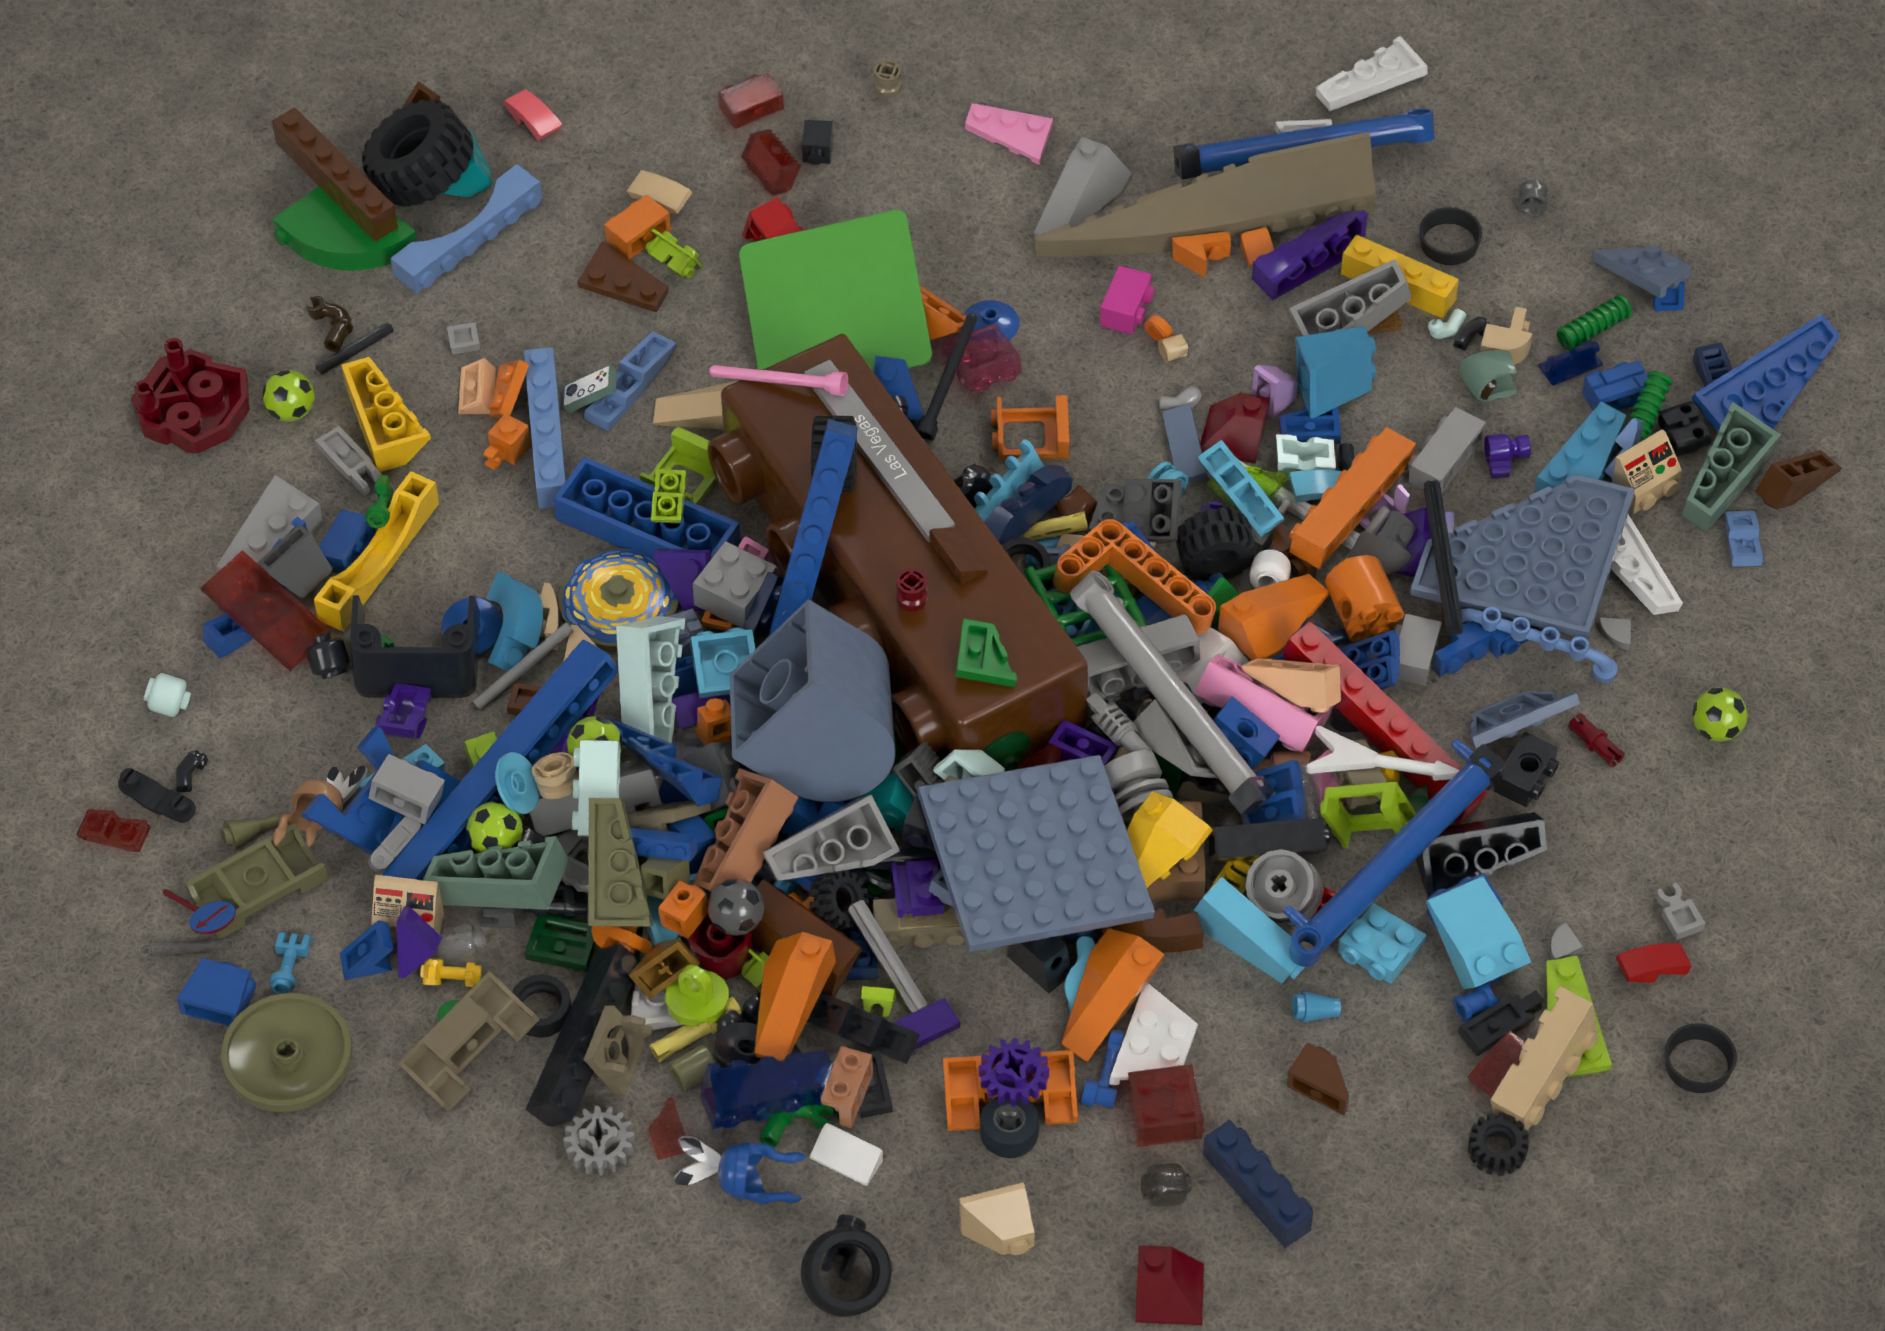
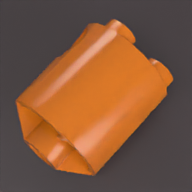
(1363, 597)

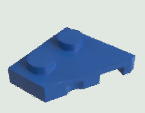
(1303, 427)

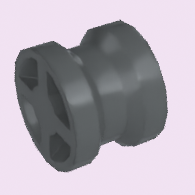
(1533, 197)

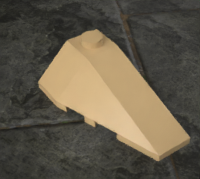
(691, 409)

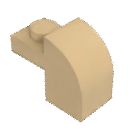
(1514, 339)

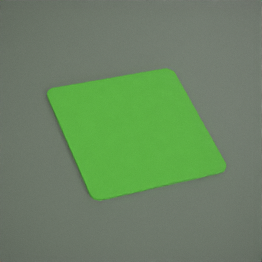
(836, 281)

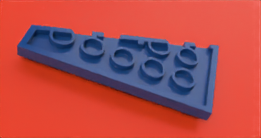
(1771, 378)

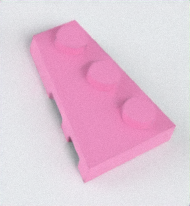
(1013, 129)

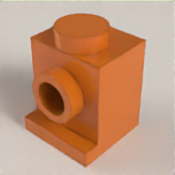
(711, 717)

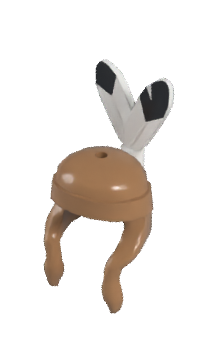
(336, 791)

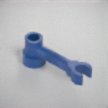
(1101, 1092)

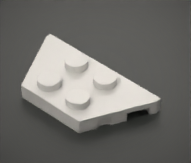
(1155, 1038)

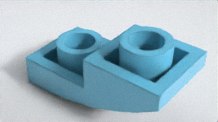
(1312, 483)

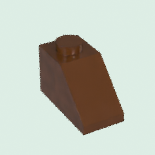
(1319, 1078)

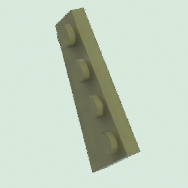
(614, 873)

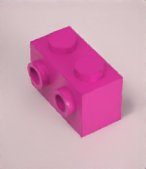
(1126, 300)

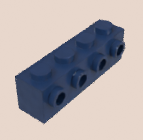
(1258, 1183)

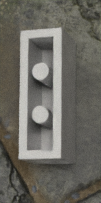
(1447, 449)

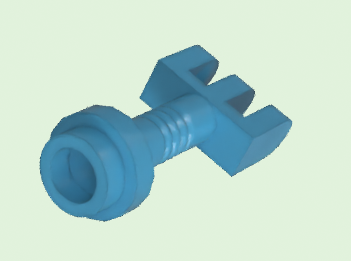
(282, 980)

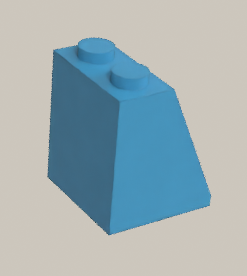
(1334, 368)

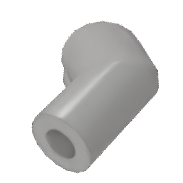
(1189, 395)

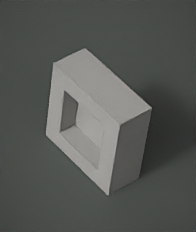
(463, 338)

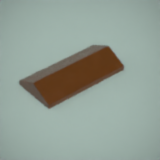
(787, 917)

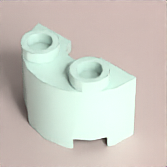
(1301, 456)

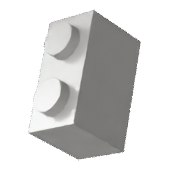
(1417, 648)
(406, 789)

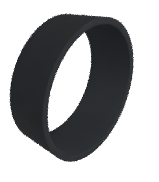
(1455, 216)
(1704, 1032)

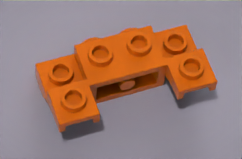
(965, 1094)

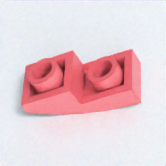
(534, 113)

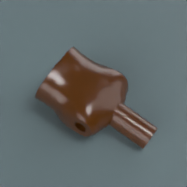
(1076, 502)

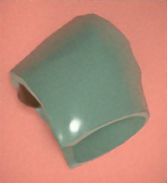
(1489, 374)

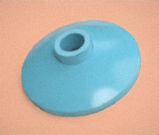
(516, 783)

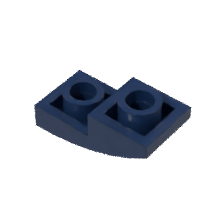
(866, 962)

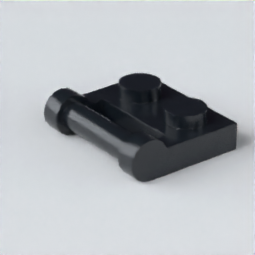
(1214, 793)

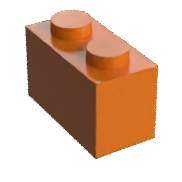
(632, 227)

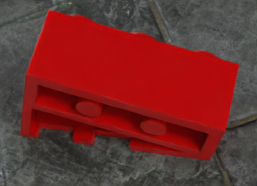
(770, 221)

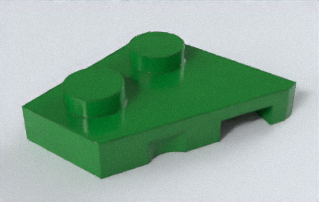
(982, 655)

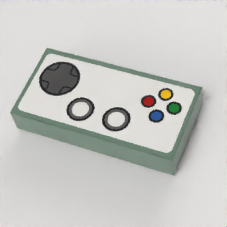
(589, 388)

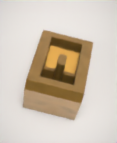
(662, 966)

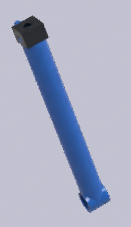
(1411, 127)
(1480, 773)

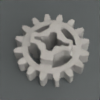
(614, 1146)

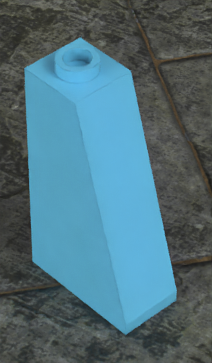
(1246, 931)

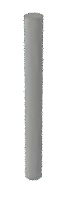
(523, 666)

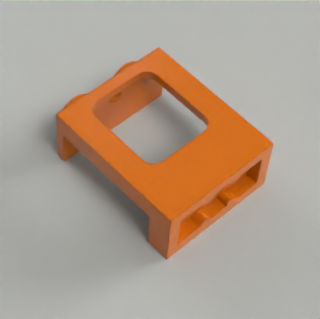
(1055, 428)

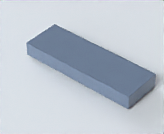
(1184, 442)

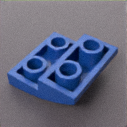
(1377, 658)

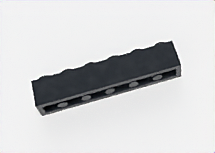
(566, 1072)

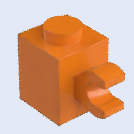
(507, 441)

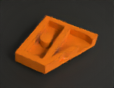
(507, 387)

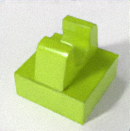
(878, 995)

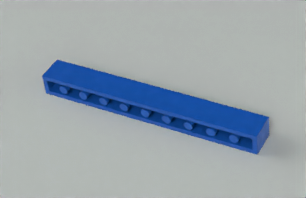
(531, 734)

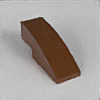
(1168, 934)

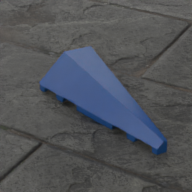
(693, 782)

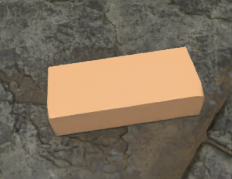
(476, 387)

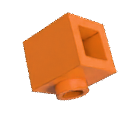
(683, 909)

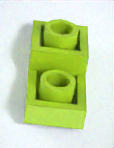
(669, 496)

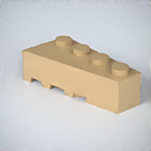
(1547, 1059)

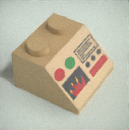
(1649, 469)
(395, 892)

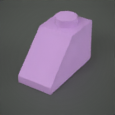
(1275, 385)

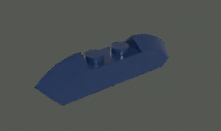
(1029, 503)

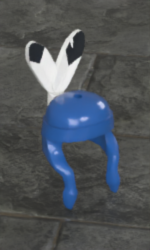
(735, 1169)

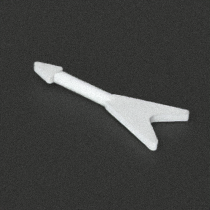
(1353, 756)

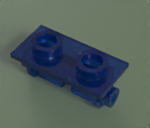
(1571, 363)

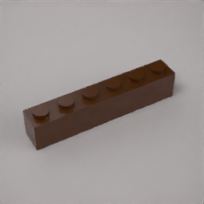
(335, 174)

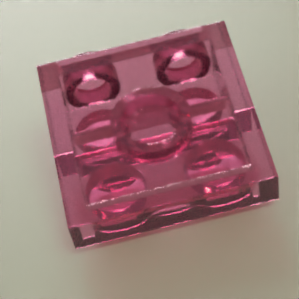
(986, 359)

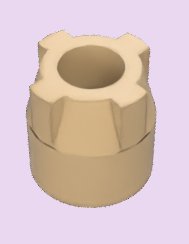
(1173, 347)

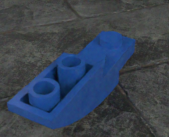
(1473, 644)

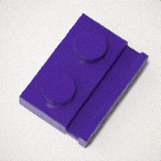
(912, 888)

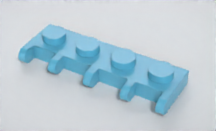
(1003, 487)

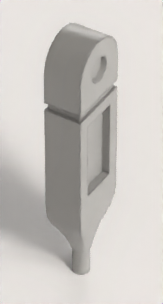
(393, 844)

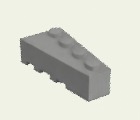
(272, 520)

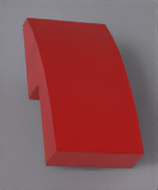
(1649, 961)

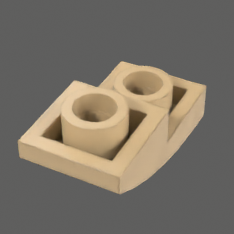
(661, 189)
(550, 612)

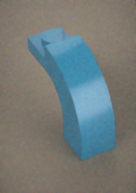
(521, 620)

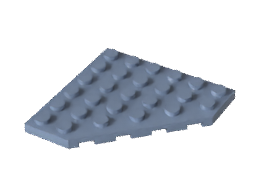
(1537, 556)

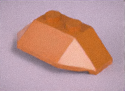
(940, 316)

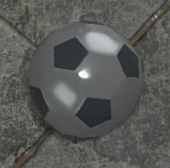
(736, 907)

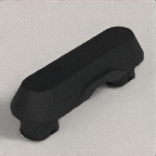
(155, 796)

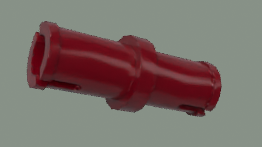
(1596, 740)

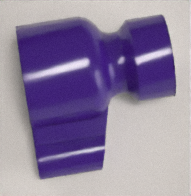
(1502, 449)

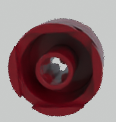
(719, 951)

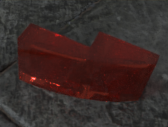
(110, 830)
(1496, 1063)

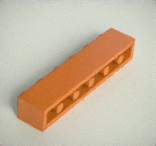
(1351, 498)

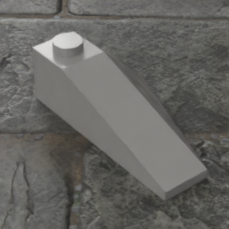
(1085, 186)

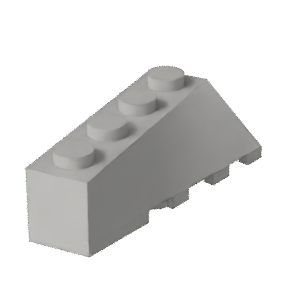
(1112, 675)

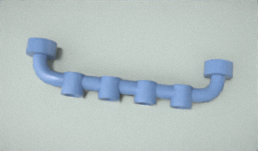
(1603, 669)

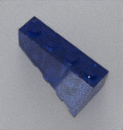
(763, 1088)

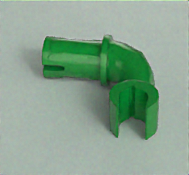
(777, 1122)

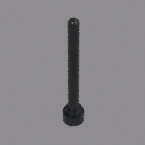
(927, 424)

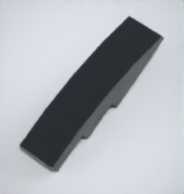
(863, 1028)

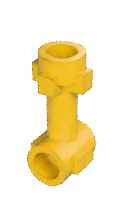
(433, 972)

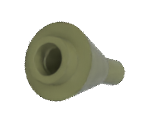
(241, 831)

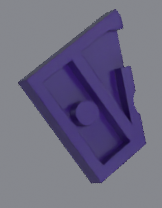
(681, 570)

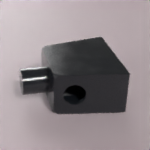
(1037, 958)

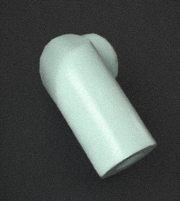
(1448, 329)

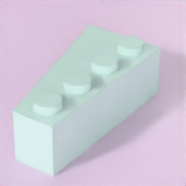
(648, 673)

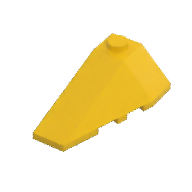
(1163, 835)

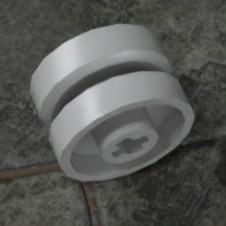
(1278, 869)

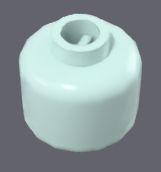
(167, 694)

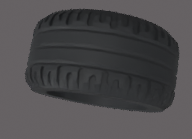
(879, 1261)

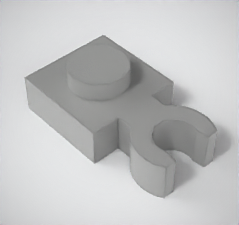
(1679, 915)

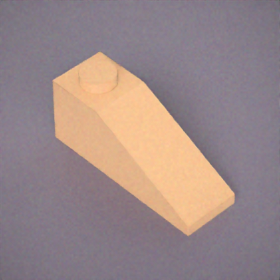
(1299, 682)

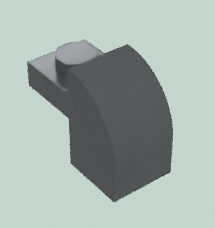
(1389, 545)

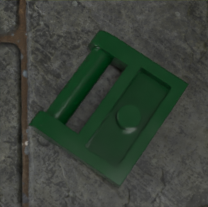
(559, 947)

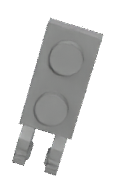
(348, 458)

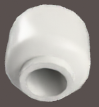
(1269, 568)

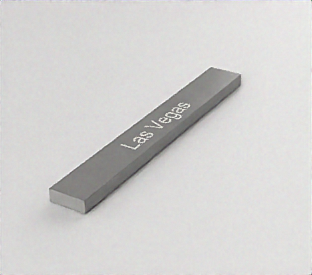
(885, 458)

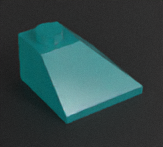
(475, 178)

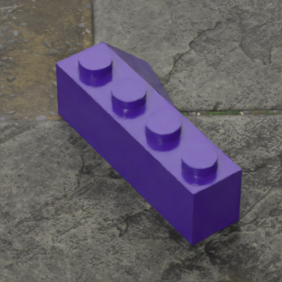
(1308, 254)

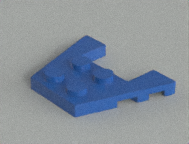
(364, 820)

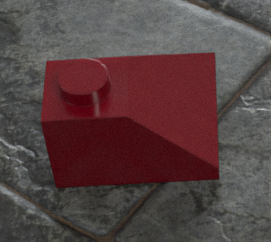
(1239, 424)
(1168, 1287)

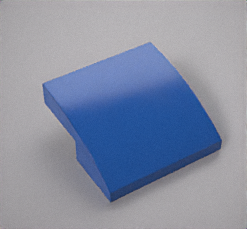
(1288, 800)

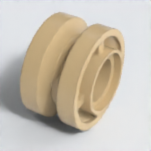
(555, 775)

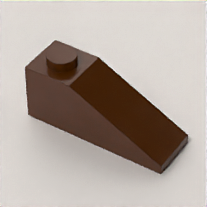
(1795, 478)

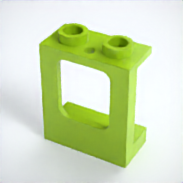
(690, 452)
(1394, 807)

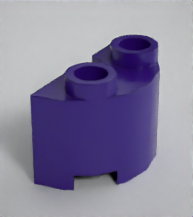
(404, 711)

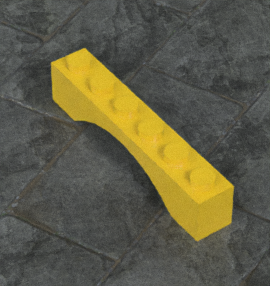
(408, 511)

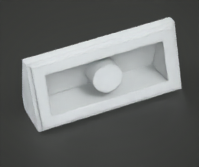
(847, 1154)

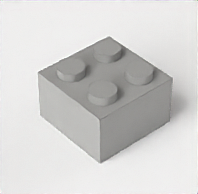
(731, 583)

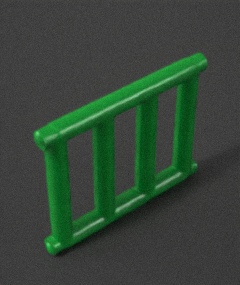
(1036, 577)

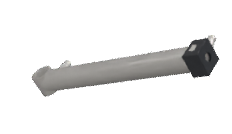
(1096, 597)

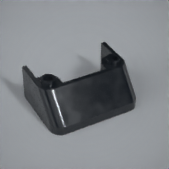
(447, 669)

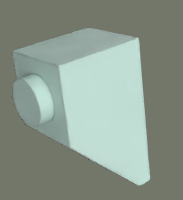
(967, 764)

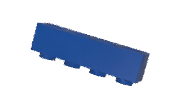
(664, 844)

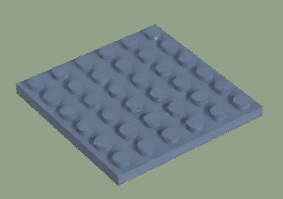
(1035, 853)

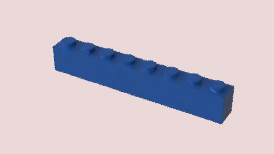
(816, 520)

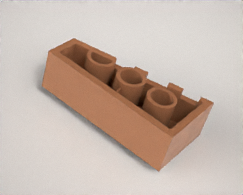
(748, 830)

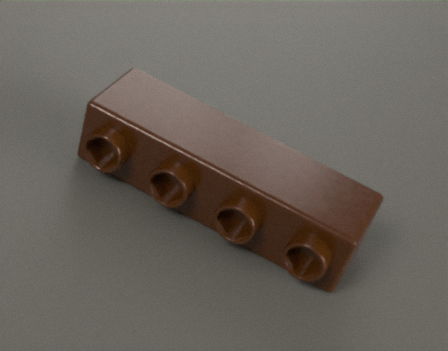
(873, 540)

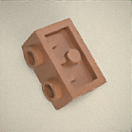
(848, 1084)

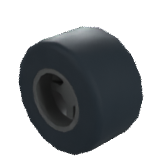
(1008, 1129)

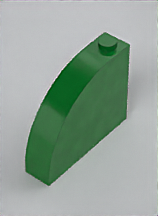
(331, 239)

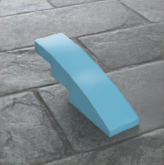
(1241, 488)

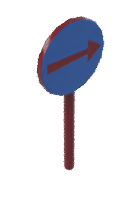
(208, 918)

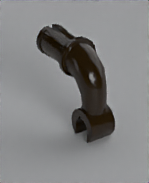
(340, 323)

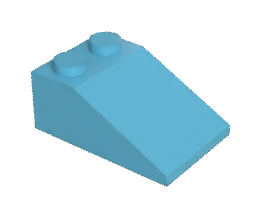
(1477, 933)

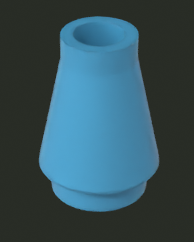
(1314, 1007)

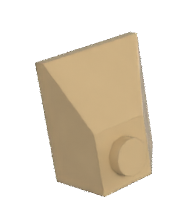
(998, 1219)

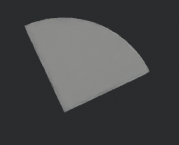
(1617, 631)
(1564, 943)

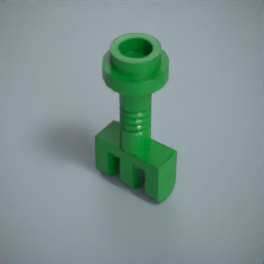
(378, 514)

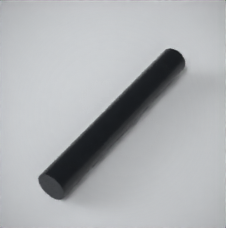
(354, 348)

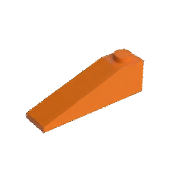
(1269, 615)
(1110, 984)
(790, 991)

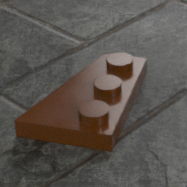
(621, 279)

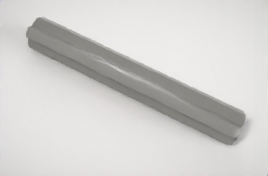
(887, 956)

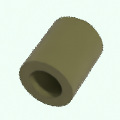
(691, 1067)

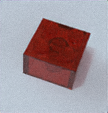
(1165, 1105)

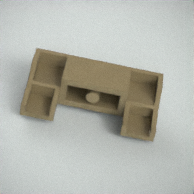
(463, 1036)

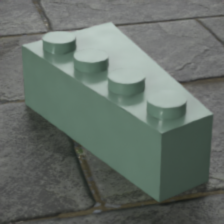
(1732, 462)
(501, 877)

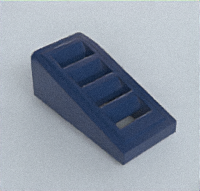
(1711, 357)

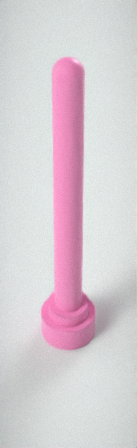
(834, 383)

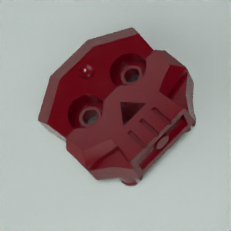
(177, 391)

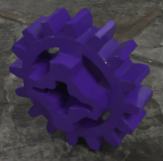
(1023, 1063)

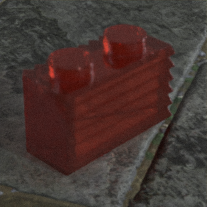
(750, 100)
(770, 162)

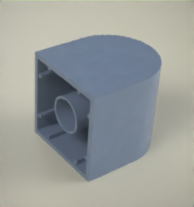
(815, 708)

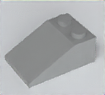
(1168, 741)

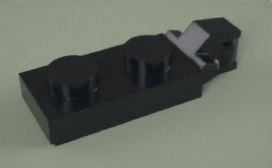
(1491, 1025)

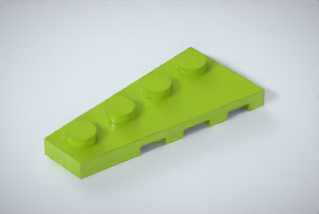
(1569, 974)

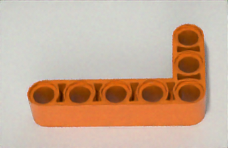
(1137, 570)

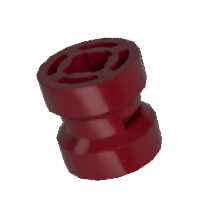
(912, 589)

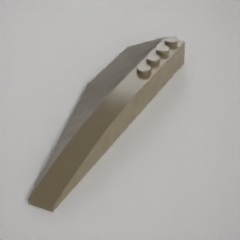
(1270, 191)

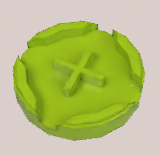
(697, 997)

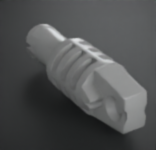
(1116, 724)

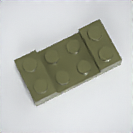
(258, 877)

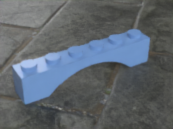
(426, 260)
(545, 424)

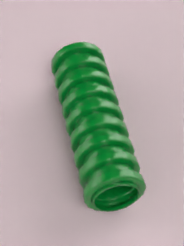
(1594, 322)
(1651, 400)

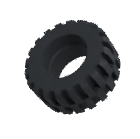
(417, 152)

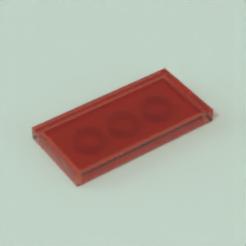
(264, 609)

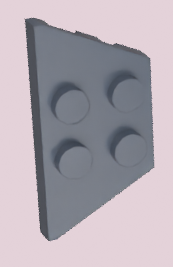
(1645, 267)
(1516, 713)

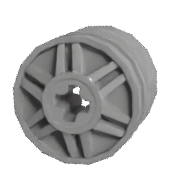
(1133, 779)

